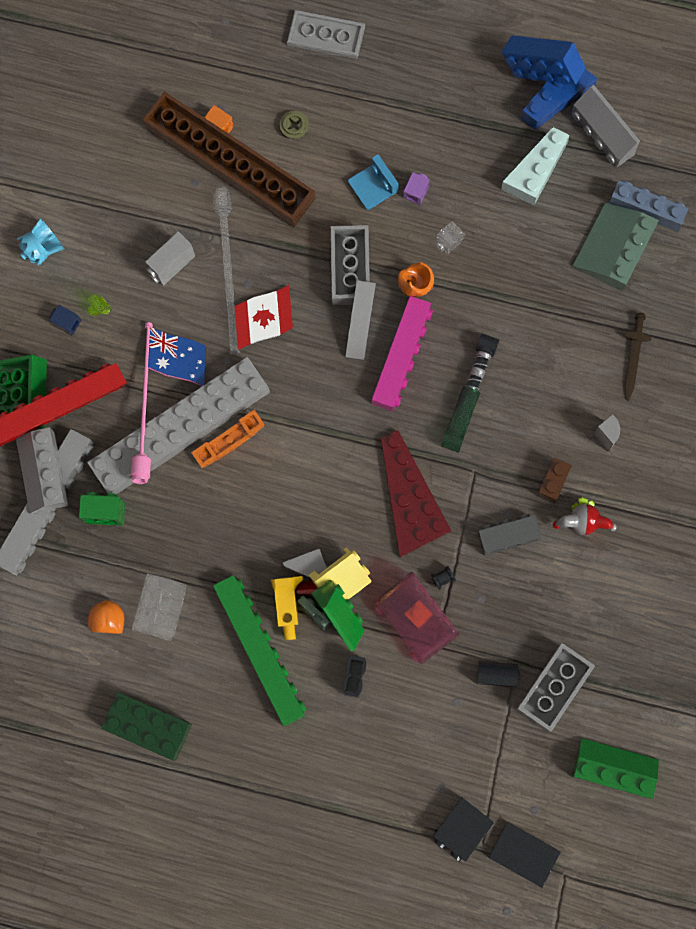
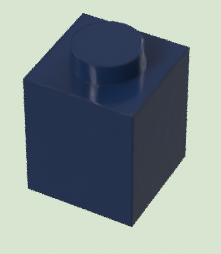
(65, 319)

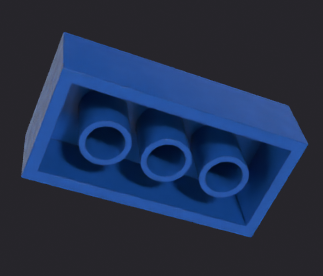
(543, 59)

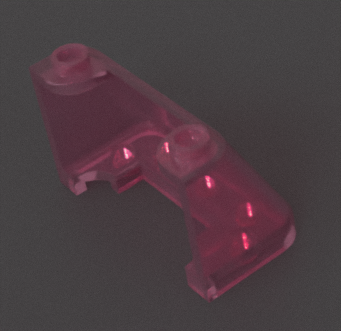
(416, 618)

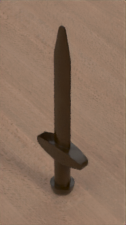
(636, 337)

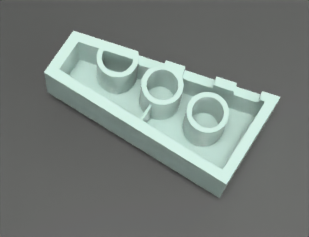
(535, 169)

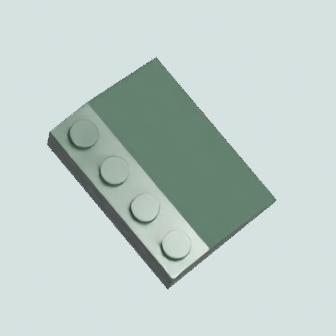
(615, 245)

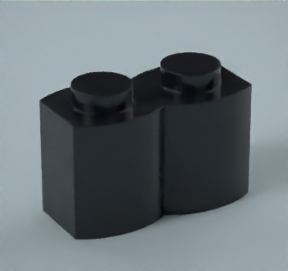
(353, 682)

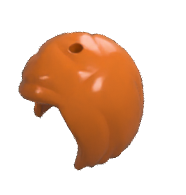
(419, 278)
(106, 618)

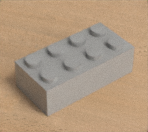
(348, 261)
(555, 687)

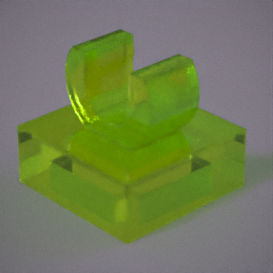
(98, 306)

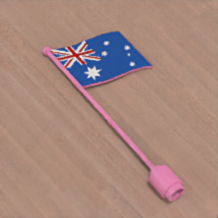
(173, 358)

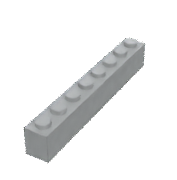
(31, 526)

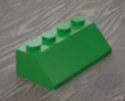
(616, 768)

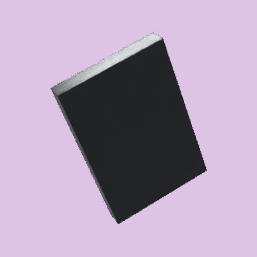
(524, 854)

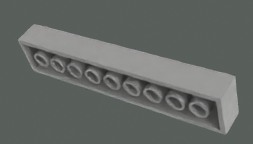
(182, 424)

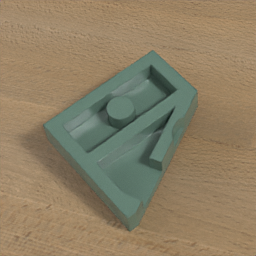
(317, 616)

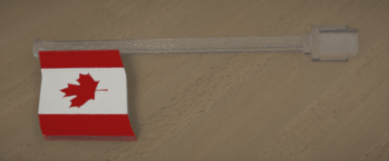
(259, 316)

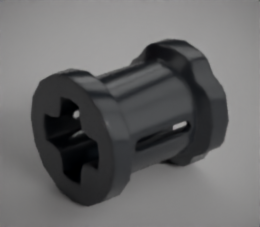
(443, 577)

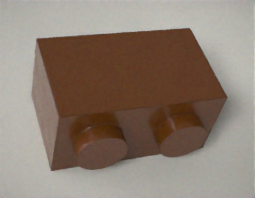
(554, 480)

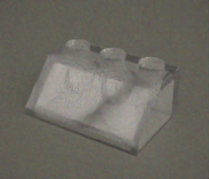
(159, 607)

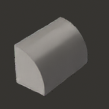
(608, 432)

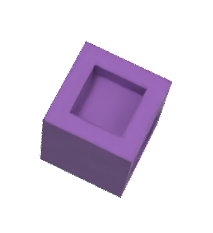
(416, 188)

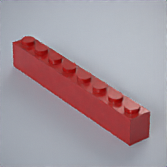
(60, 402)

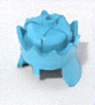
(39, 243)

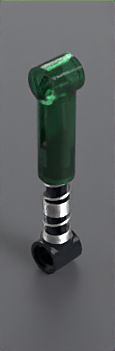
(469, 394)

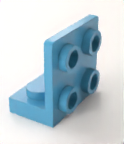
(374, 183)

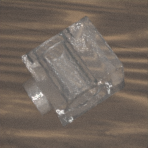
(449, 238)

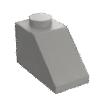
(306, 564)

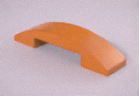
(229, 440)

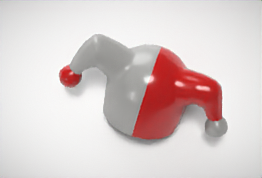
(585, 520)

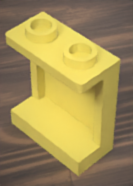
(346, 573)

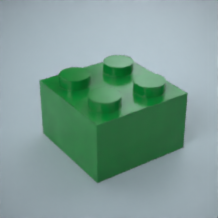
(102, 509)

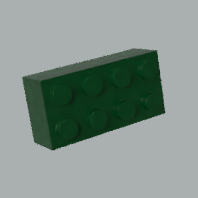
(146, 726)

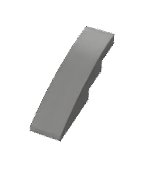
(360, 320)

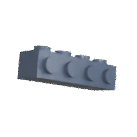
(657, 206)

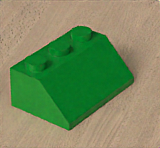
(340, 613)

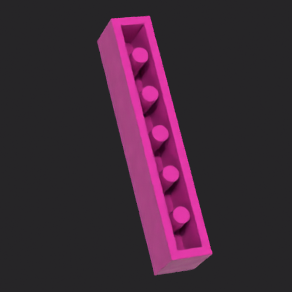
(401, 354)

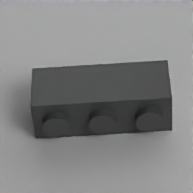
(509, 534)

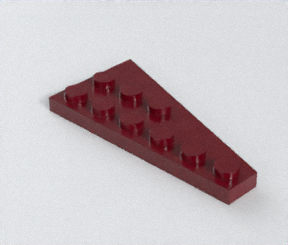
(413, 505)

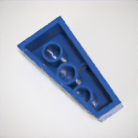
(554, 98)

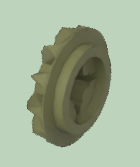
(295, 117)

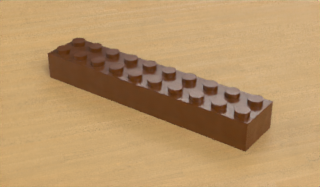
(229, 159)

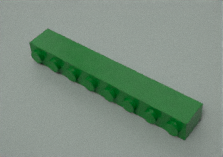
(259, 650)

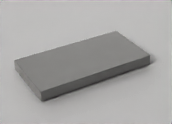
(326, 34)

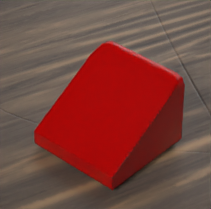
(305, 588)

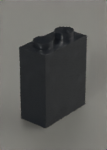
(463, 830)

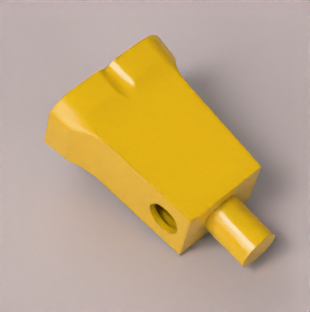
(287, 604)

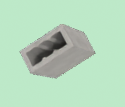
(170, 259)

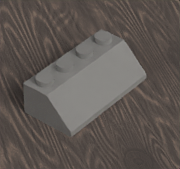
(605, 127)
(41, 471)

